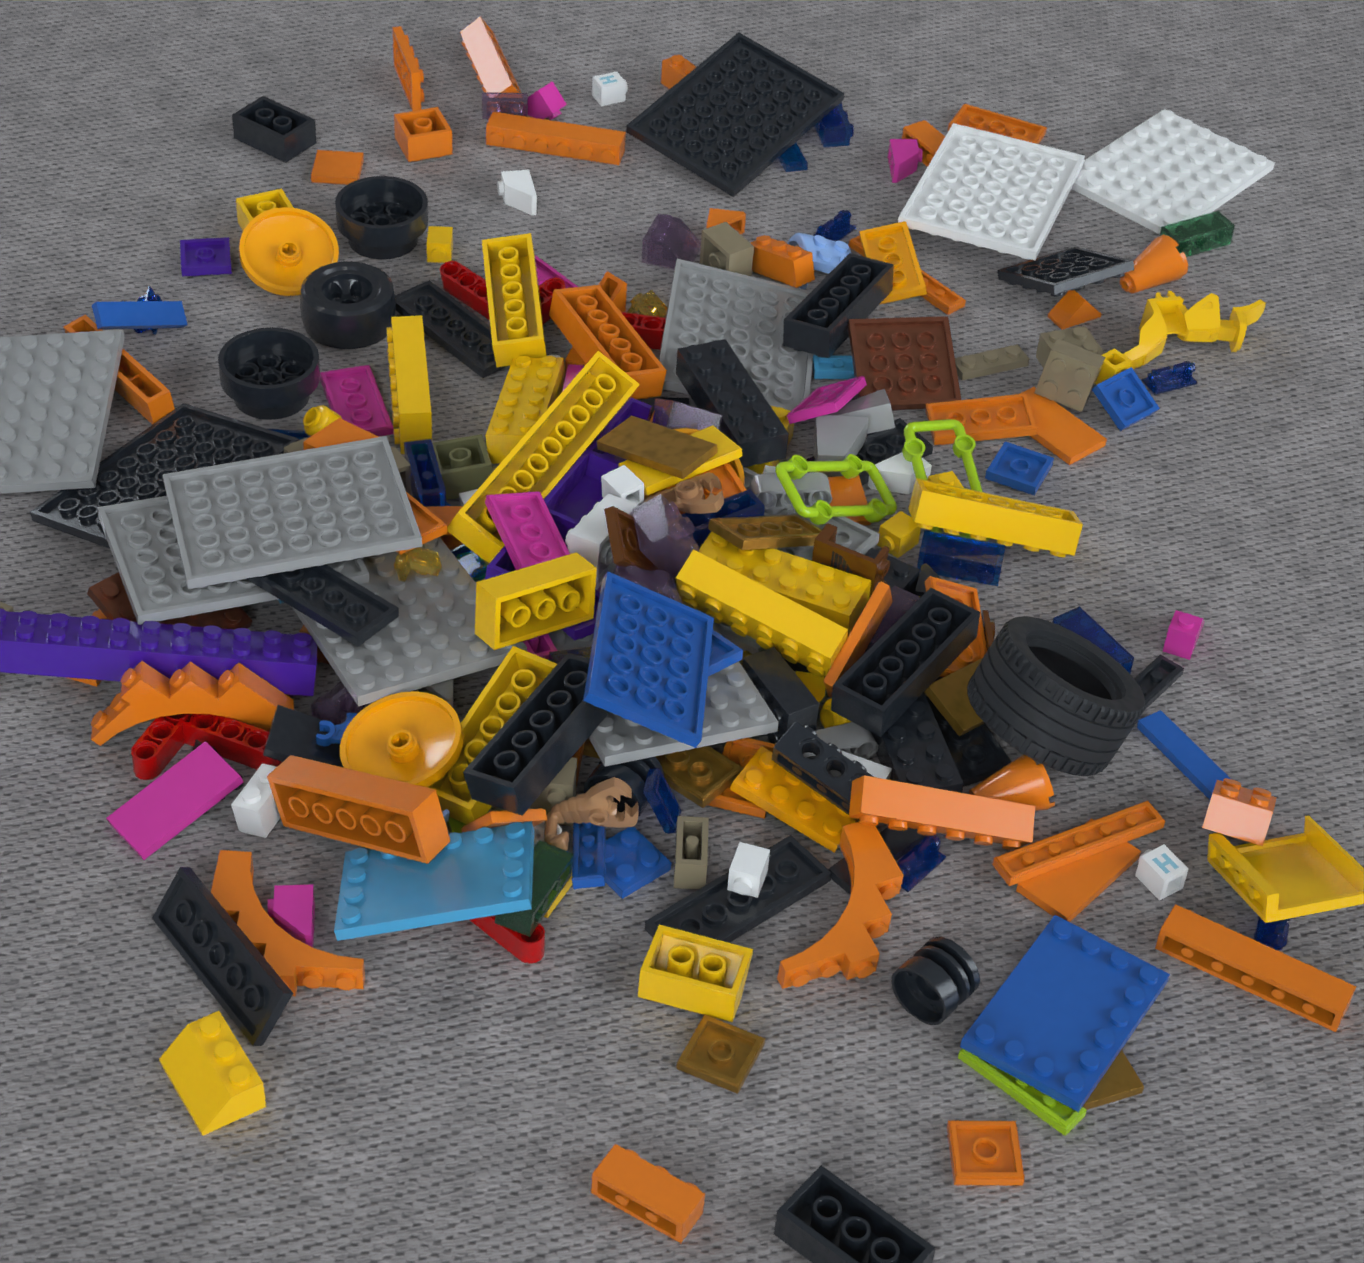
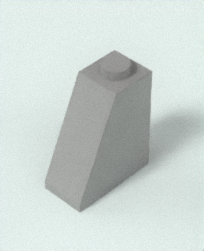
(875, 407)
(838, 437)

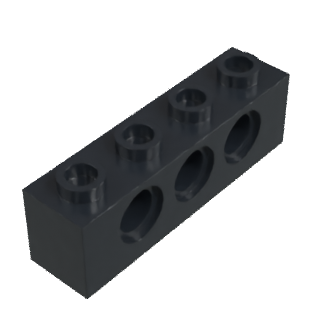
(814, 772)

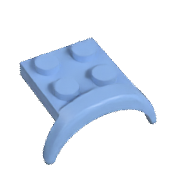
(825, 252)

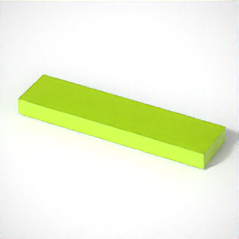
(1048, 1109)

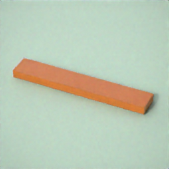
(937, 293)
(1078, 843)

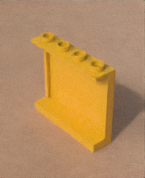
(1290, 873)

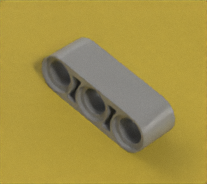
(811, 488)
(850, 739)

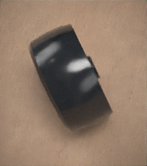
(348, 320)

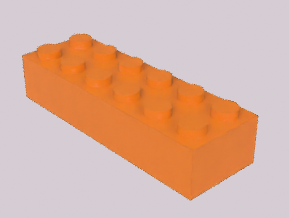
(596, 324)
(359, 808)

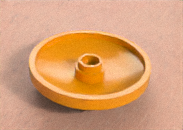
(284, 248)
(404, 738)

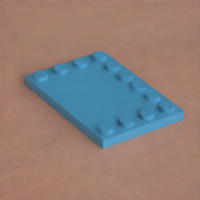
(468, 879)

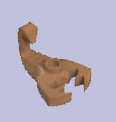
(690, 496)
(592, 807)

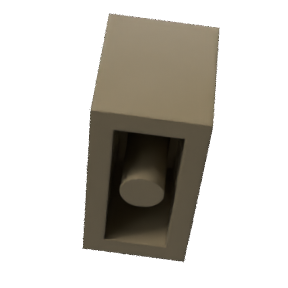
(691, 852)

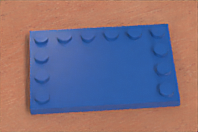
(650, 660)
(1065, 1012)

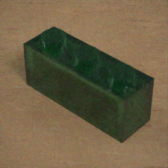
(1200, 233)
(550, 874)

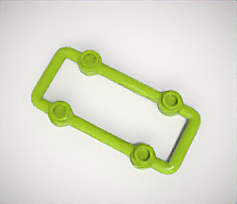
(962, 447)
(850, 468)

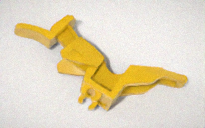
(1197, 324)

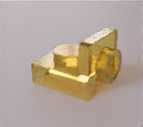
(648, 304)
(418, 559)

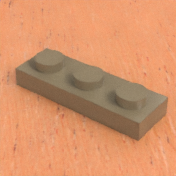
(991, 362)

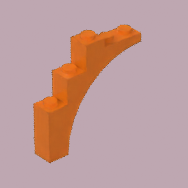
(152, 695)
(849, 942)
(290, 958)

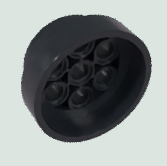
(382, 216)
(269, 372)

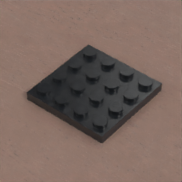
(1066, 271)

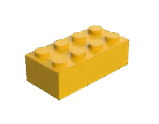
(535, 600)

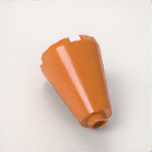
(1155, 266)
(1020, 783)

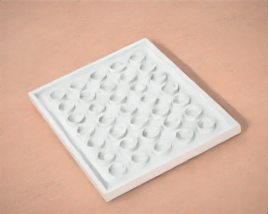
(1168, 172)
(992, 191)

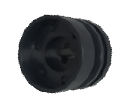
(632, 773)
(935, 980)

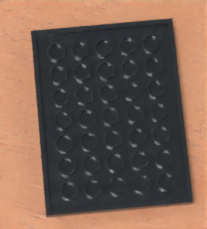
(735, 114)
(176, 443)

